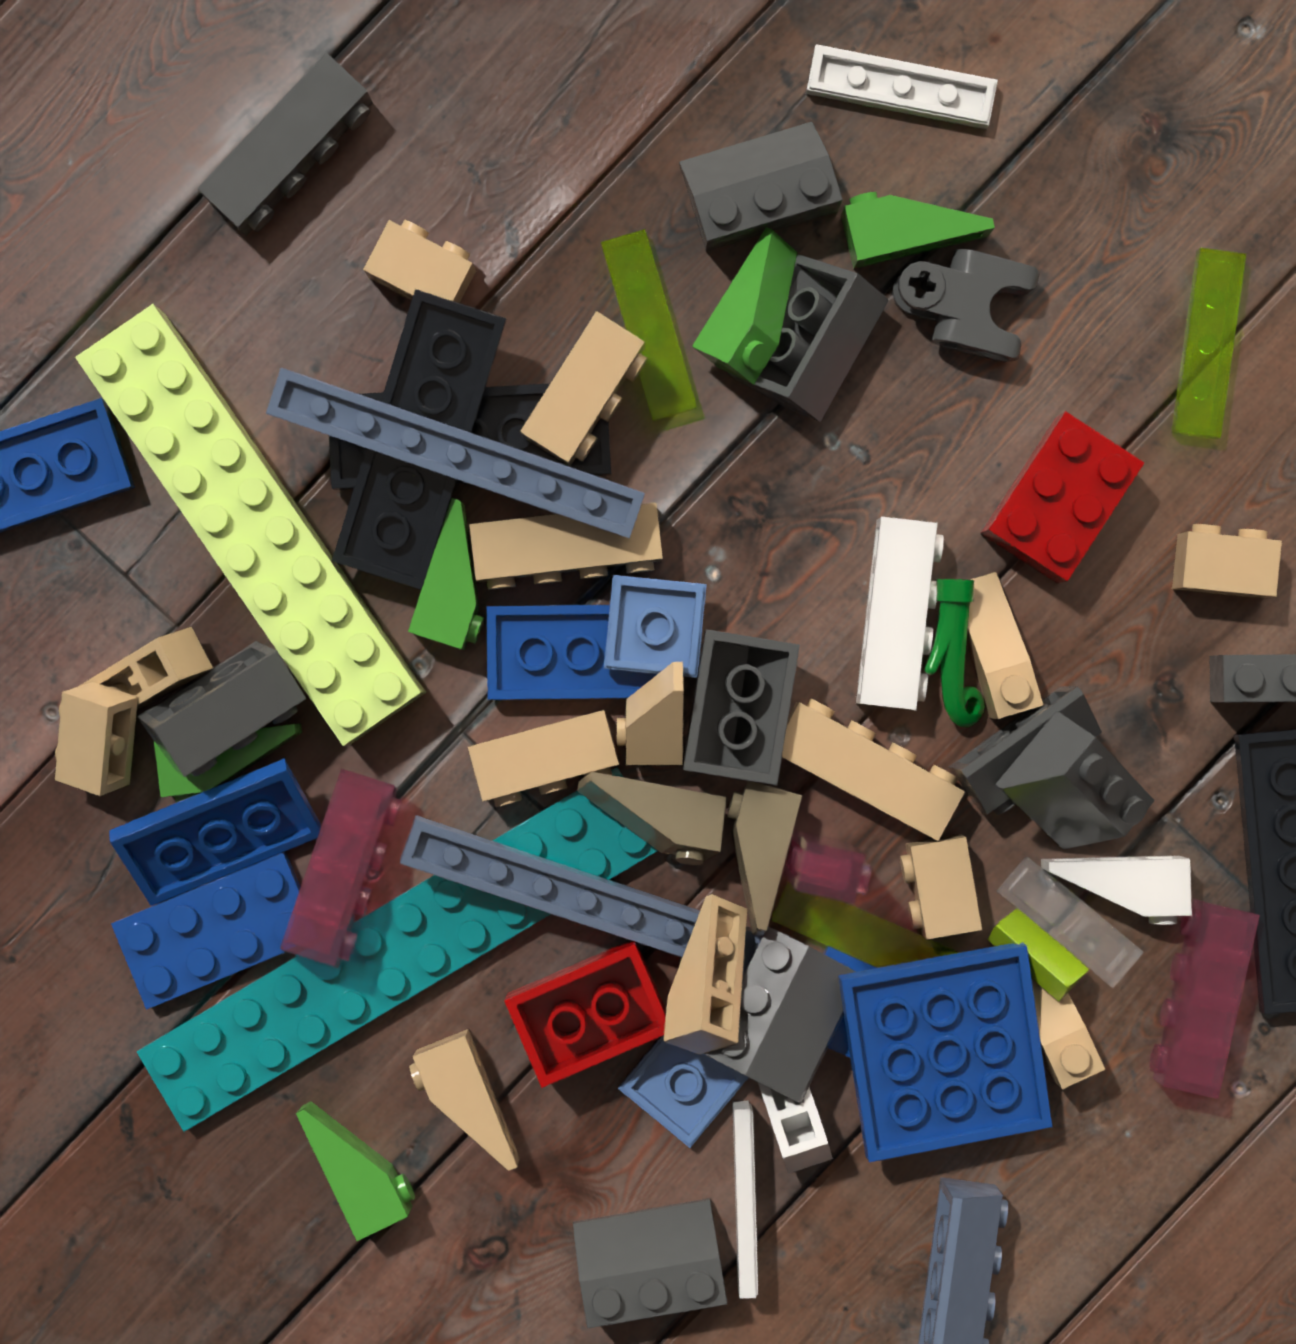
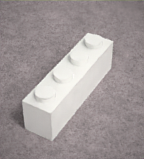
(897, 613)

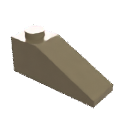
(664, 816)
(761, 840)

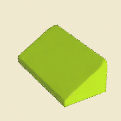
(1049, 962)

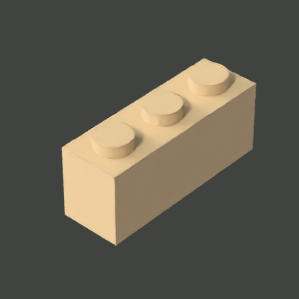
(585, 390)
(543, 757)

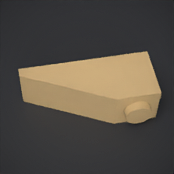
(999, 652)
(157, 667)
(708, 983)
(1064, 1039)
(461, 1090)

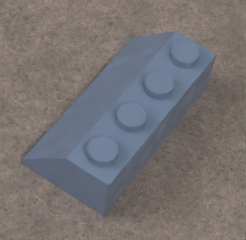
(962, 1263)

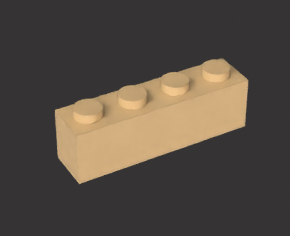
(559, 545)
(869, 770)

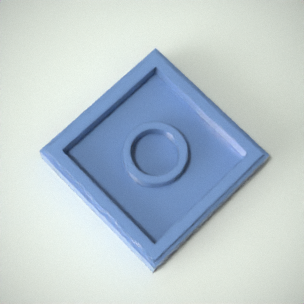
(654, 625)
(681, 1088)

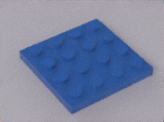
(945, 1051)

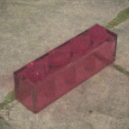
(826, 867)
(340, 869)
(1204, 998)

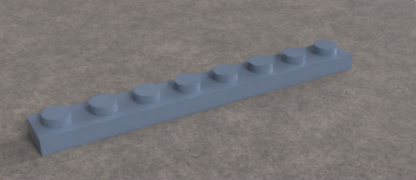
(455, 452)
(554, 888)

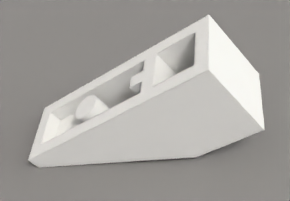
(1145, 884)
(797, 1129)

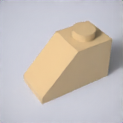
(655, 720)

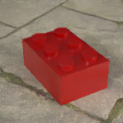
(1062, 498)
(587, 1012)

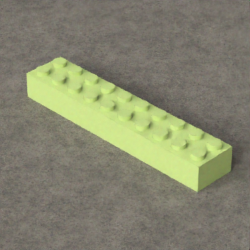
(250, 525)

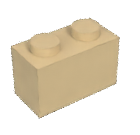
(409, 261)
(1227, 563)
(95, 738)
(941, 887)

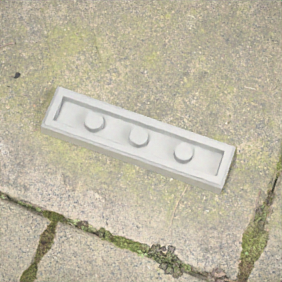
(901, 86)
(745, 1199)

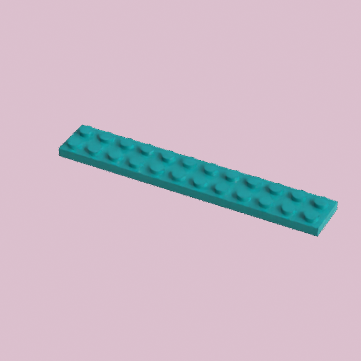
(394, 958)

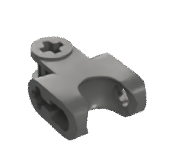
(961, 301)

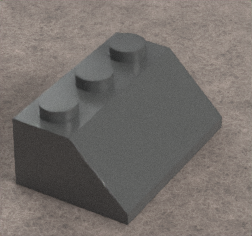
(761, 185)
(820, 337)
(741, 707)
(223, 709)
(987, 762)
(1074, 786)
(785, 1015)
(649, 1263)

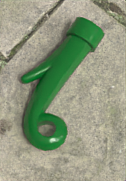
(950, 652)

